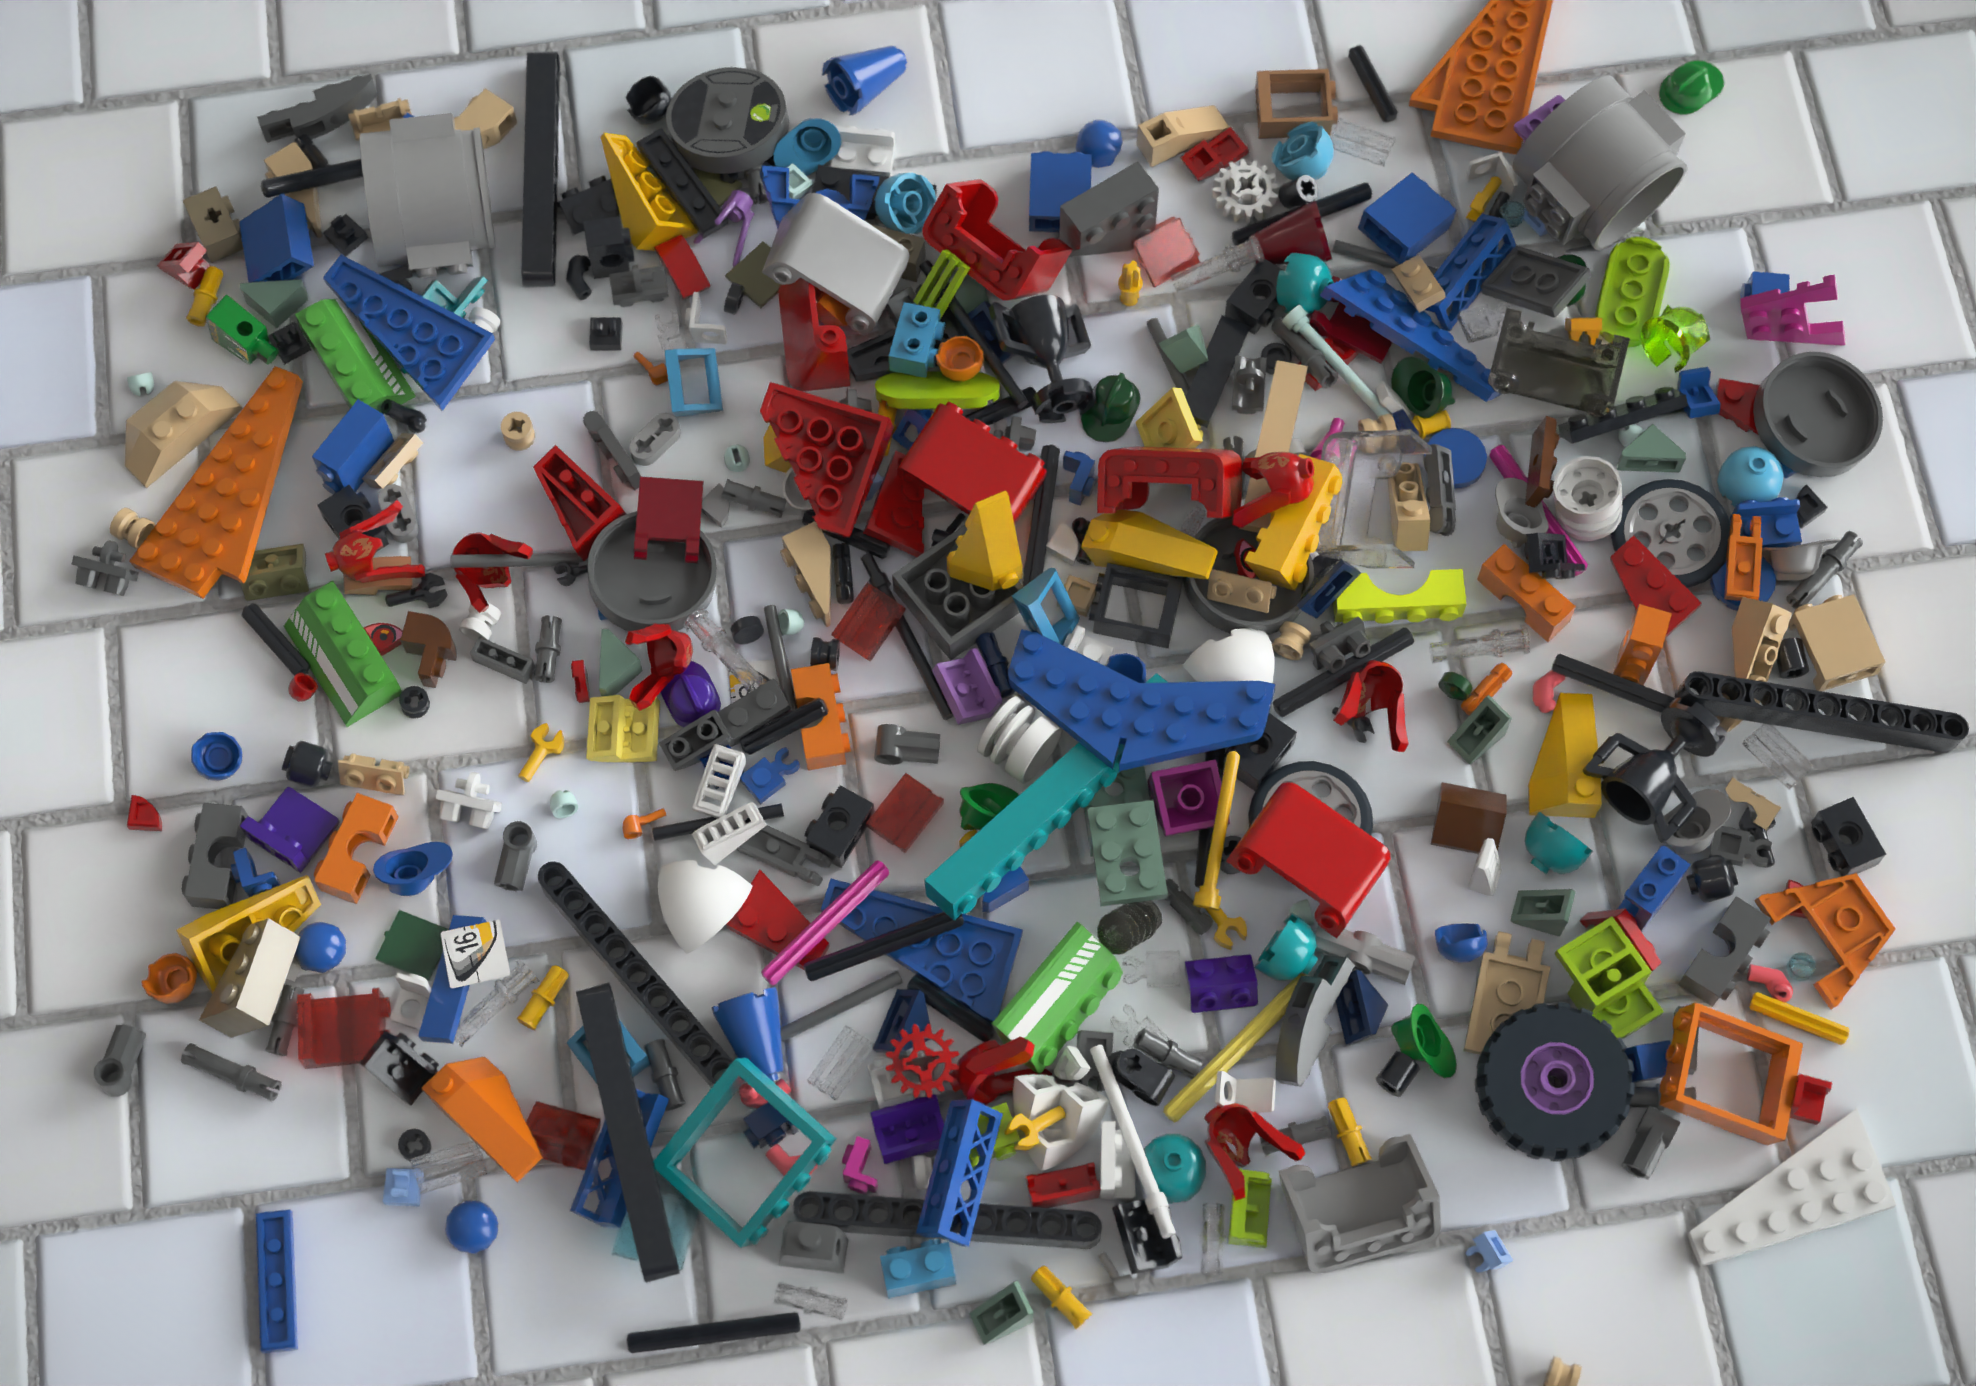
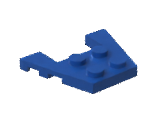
(777, 190)

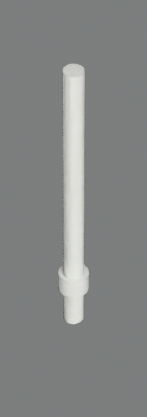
(1156, 1200)

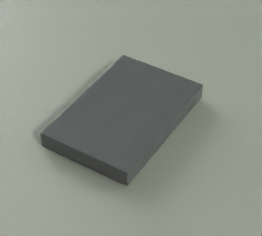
(1535, 281)

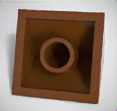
(1468, 818)

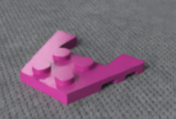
(1785, 316)

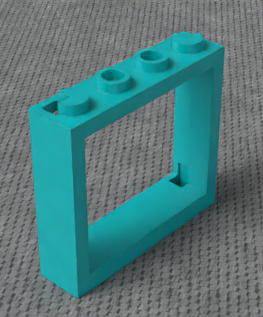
(700, 1119)

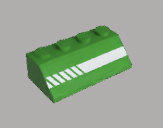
(352, 355)
(341, 654)
(1059, 996)

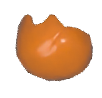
(960, 358)
(170, 978)

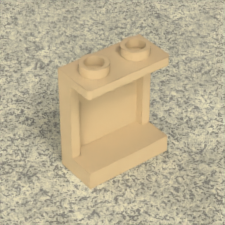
(1837, 641)

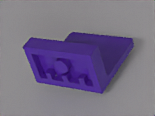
(292, 829)

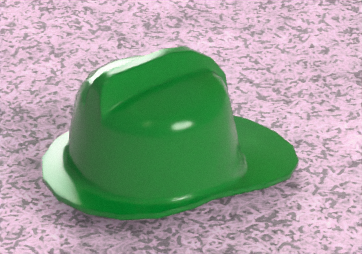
(1691, 87)
(983, 803)
(1425, 1041)

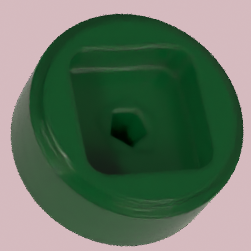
(1455, 686)

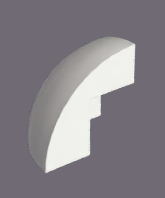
(1240, 657)
(699, 900)
(1083, 1110)

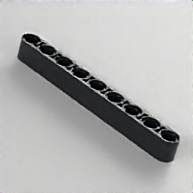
(540, 169)
(1835, 706)
(629, 963)
(627, 1133)
(998, 1214)

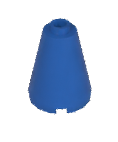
(862, 76)
(754, 1029)

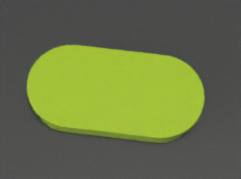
(1632, 288)
(916, 392)

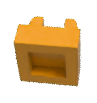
(1590, 325)

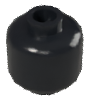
(307, 764)
(1712, 878)

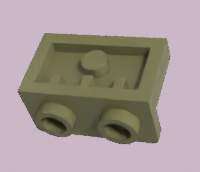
(276, 573)

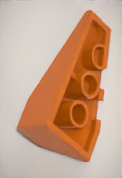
(484, 1108)

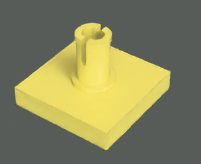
(1170, 423)

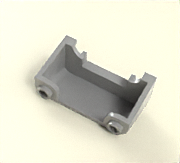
(838, 257)
(1363, 1208)

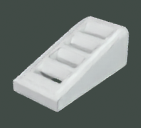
(727, 755)
(720, 839)
(1486, 869)

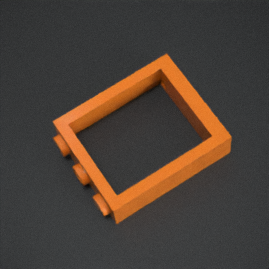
(1779, 1084)

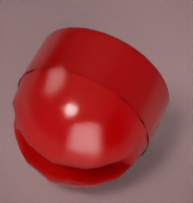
(302, 687)

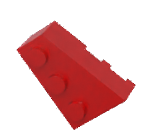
(577, 499)

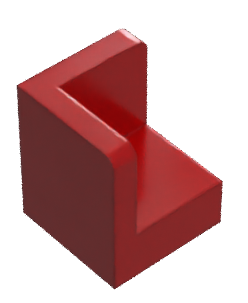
(1809, 1098)

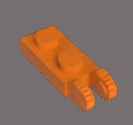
(1743, 560)

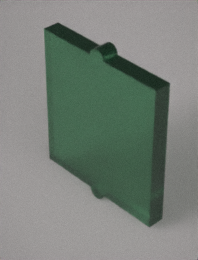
(412, 945)

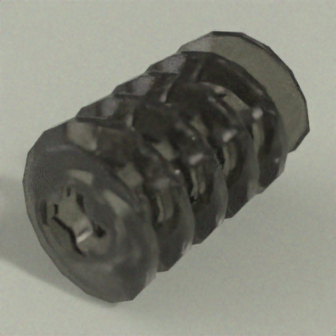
(1129, 926)

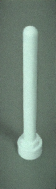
(1299, 322)

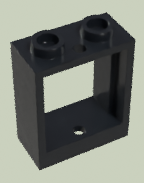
(1139, 580)

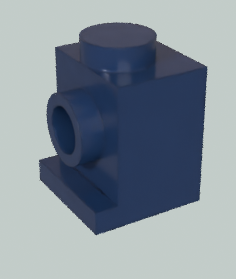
(766, 1127)

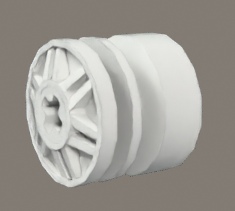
(1588, 498)
(1014, 736)

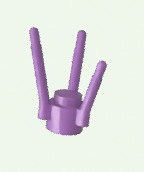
(736, 209)

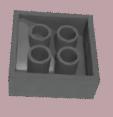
(1110, 213)
(947, 607)

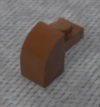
(431, 639)

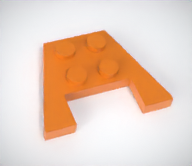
(1845, 920)

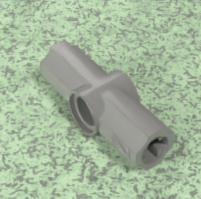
(1366, 953)

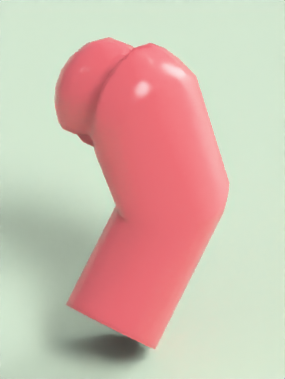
(1543, 691)
(1773, 980)
(753, 1099)
(781, 1160)

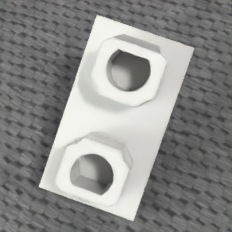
(482, 808)

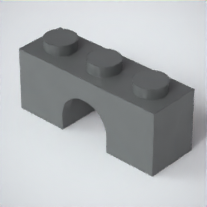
(216, 829)
(1711, 975)

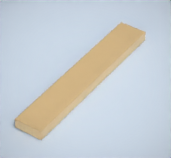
(1277, 426)

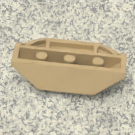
(174, 426)

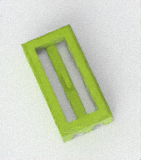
(945, 256)

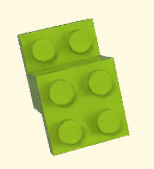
(1609, 978)

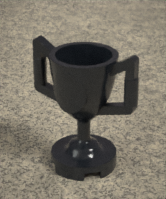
(1042, 339)
(1645, 781)

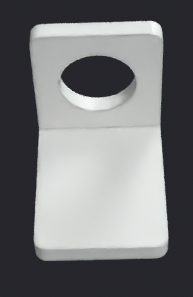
(1496, 164)
(696, 330)
(413, 989)
(1255, 1093)

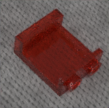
(339, 1028)

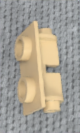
(377, 118)
(1240, 590)
(361, 773)

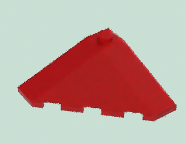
(830, 450)

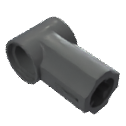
(898, 745)
(515, 859)
(121, 1058)
(1653, 1135)

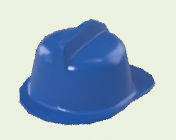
(413, 868)

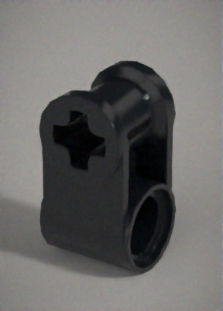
(1145, 1077)

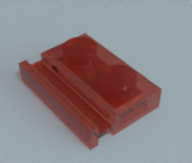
(868, 621)
(905, 813)

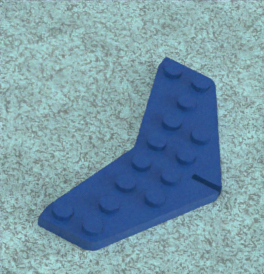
(1148, 718)

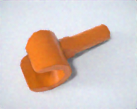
(657, 373)
(633, 823)

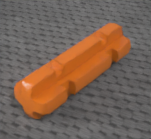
(1488, 686)

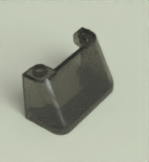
(1556, 367)

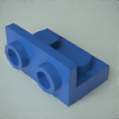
(1778, 521)

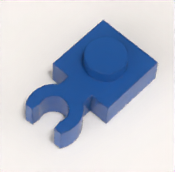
(766, 778)

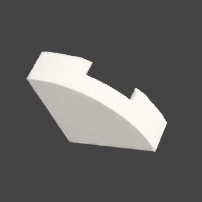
(1389, 399)
(1064, 544)
(1071, 1065)

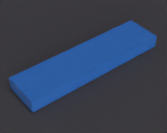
(445, 1003)
(276, 1281)

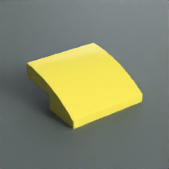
(621, 731)

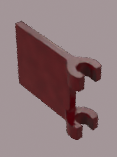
(1351, 331)
(669, 513)

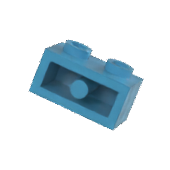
(915, 340)
(918, 1268)

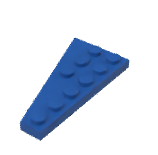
(1401, 323)
(420, 335)
(966, 962)

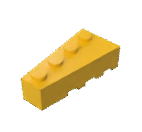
(1295, 531)

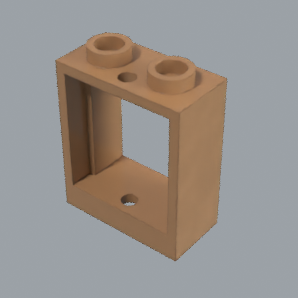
(1293, 82)

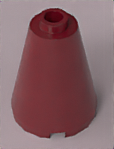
(1295, 233)

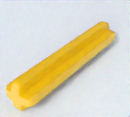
(1799, 1018)

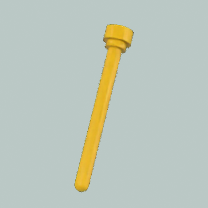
(1208, 894)

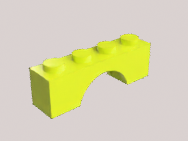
(1439, 598)

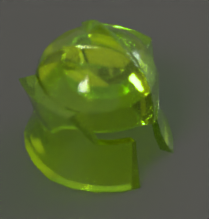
(1681, 328)

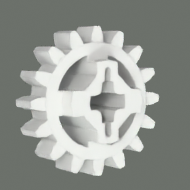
(1245, 191)

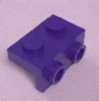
(1221, 983)
(908, 1128)

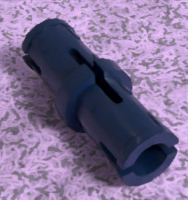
(995, 662)

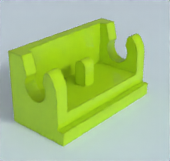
(1251, 1214)

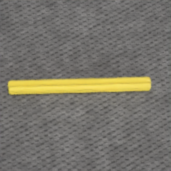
(1230, 1053)

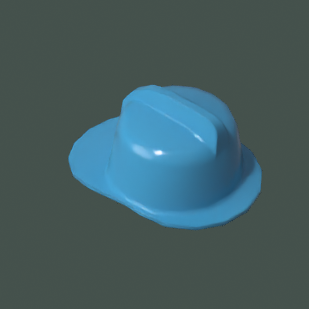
(808, 145)

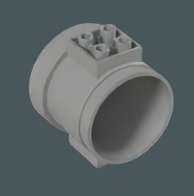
(1600, 164)
(426, 194)

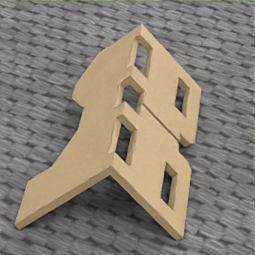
(1764, 808)

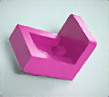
(855, 1160)

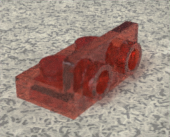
(563, 1134)

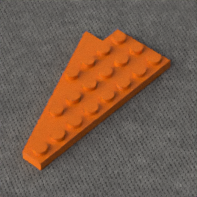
(1488, 76)
(224, 504)

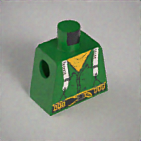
(240, 332)

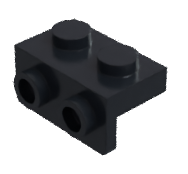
(591, 204)
(1549, 556)
(399, 1066)
(1142, 1239)

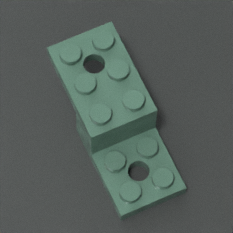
(1125, 831)

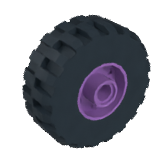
(1576, 1051)

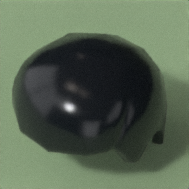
(648, 100)

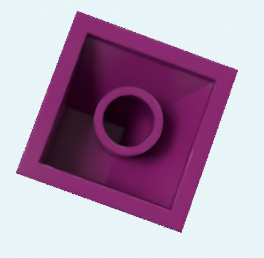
(1186, 797)

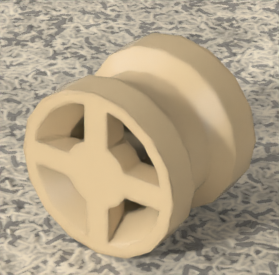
(514, 437)
(1291, 640)
(1562, 1374)

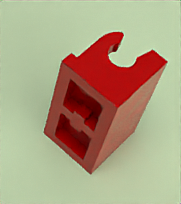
(1063, 1186)

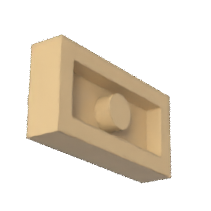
(1419, 283)
(396, 456)

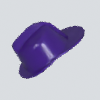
(691, 695)

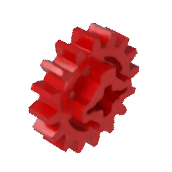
(918, 1045)

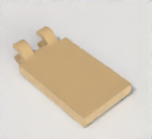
(1504, 987)

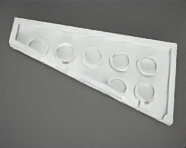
(1813, 1190)

